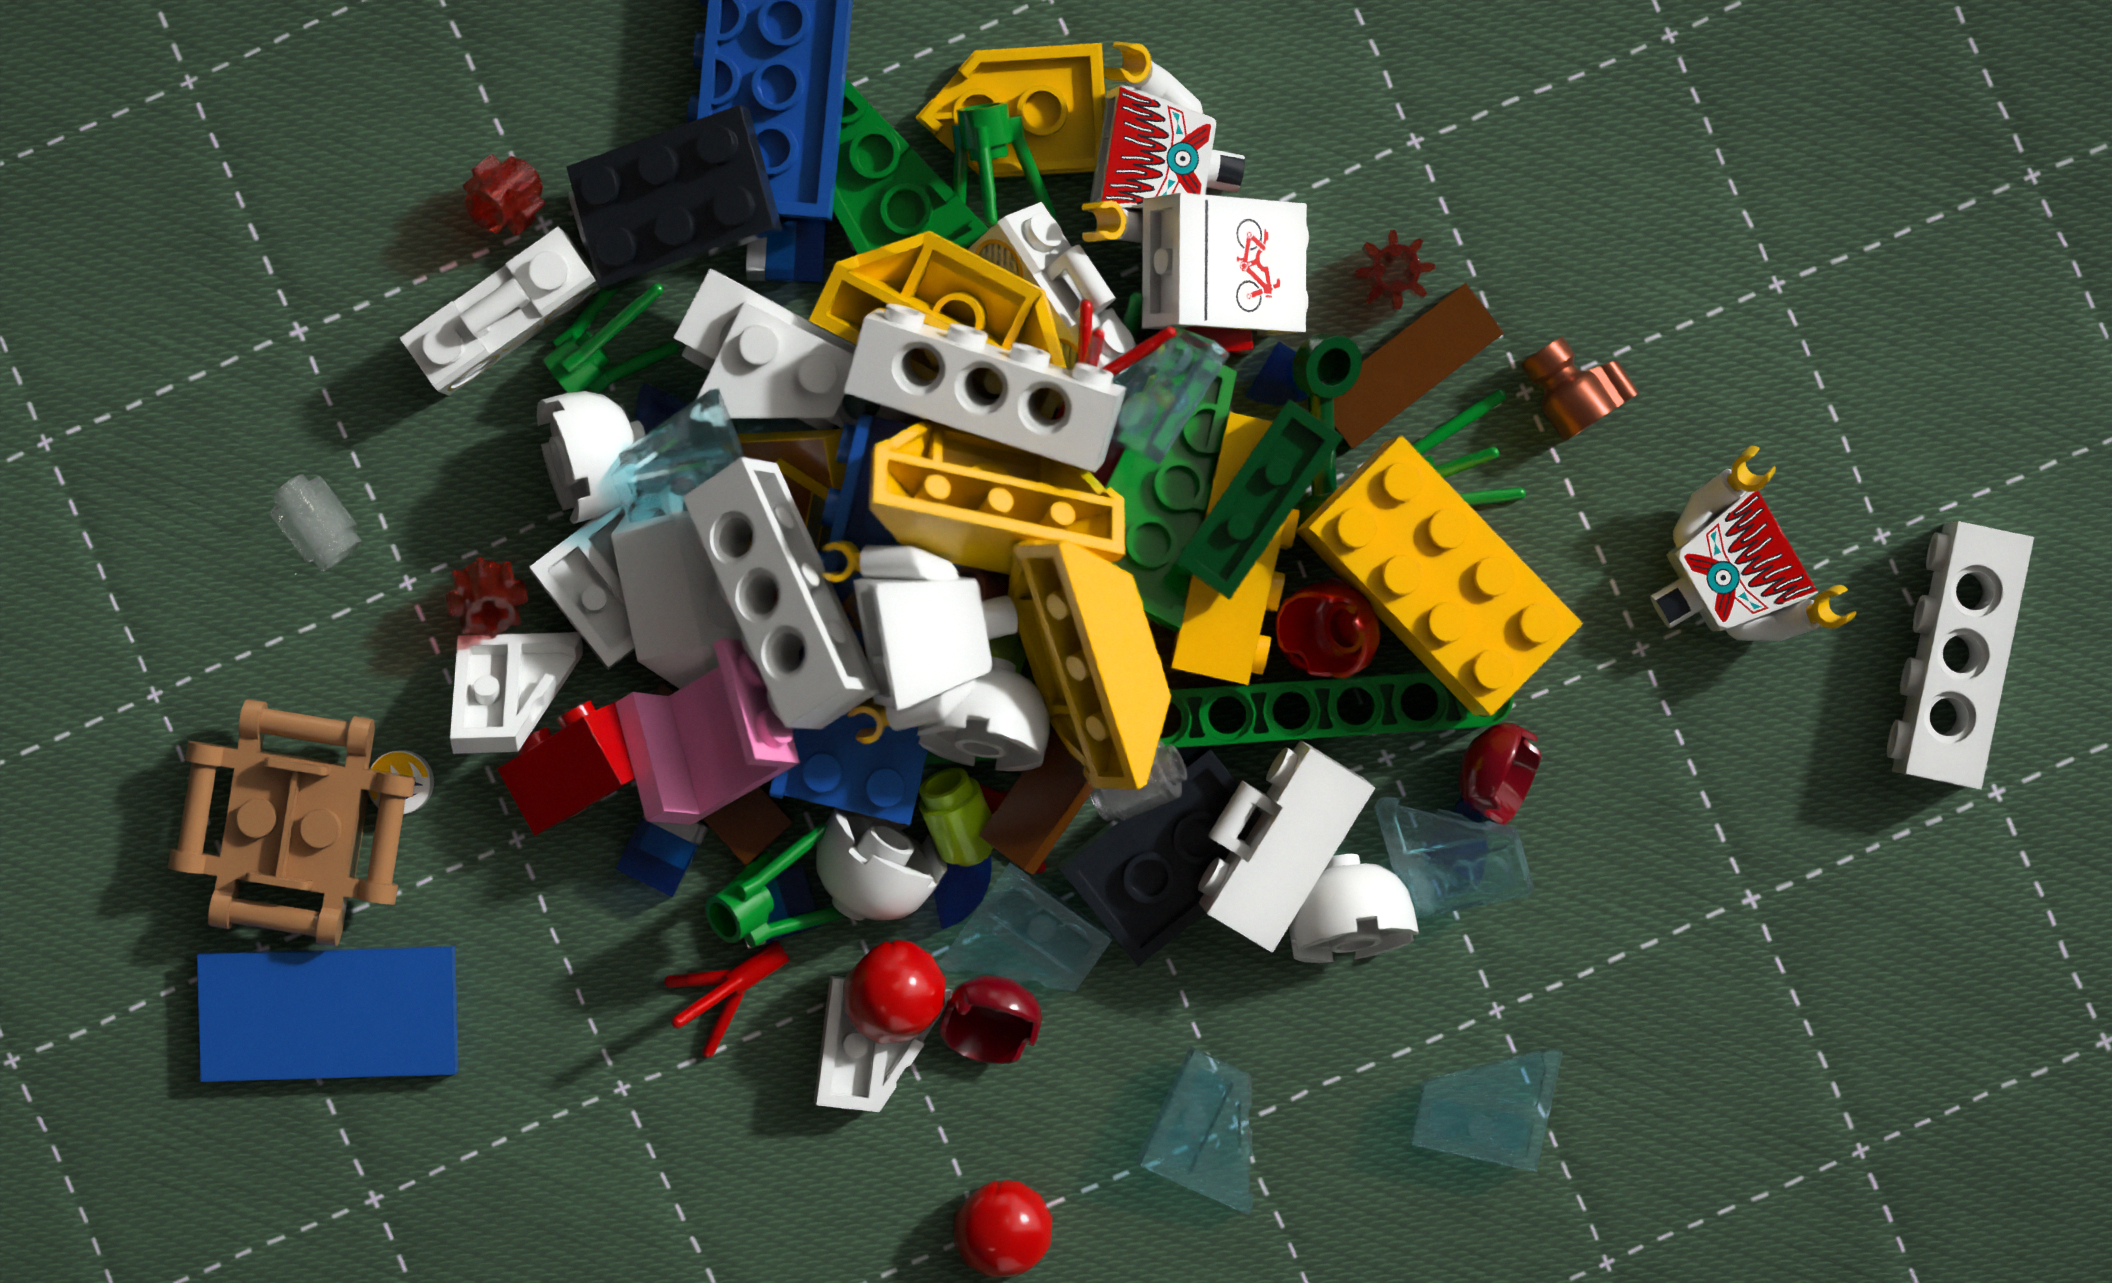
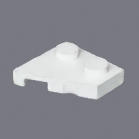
(777, 369)
(587, 587)
(507, 687)
(854, 1068)

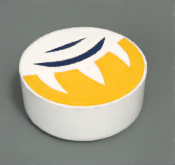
(408, 764)

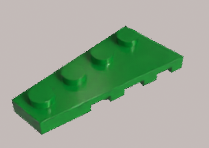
(888, 189)
(1169, 502)

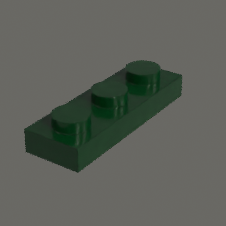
(1259, 499)

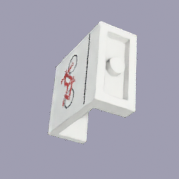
(1224, 263)

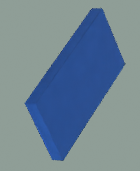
(327, 1013)

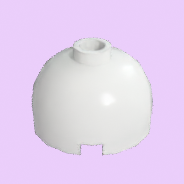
(584, 443)
(997, 720)
(876, 867)
(1353, 911)

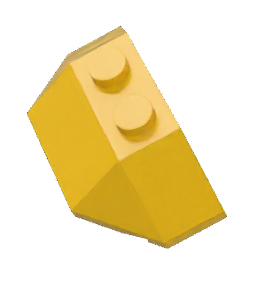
(947, 288)
(982, 497)
(1091, 658)

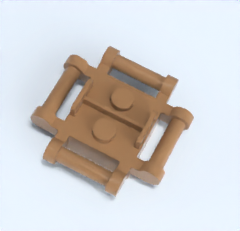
(292, 822)

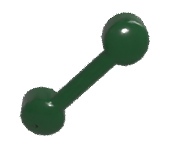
(1324, 370)

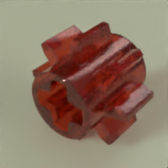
(503, 194)
(1411, 272)
(486, 597)

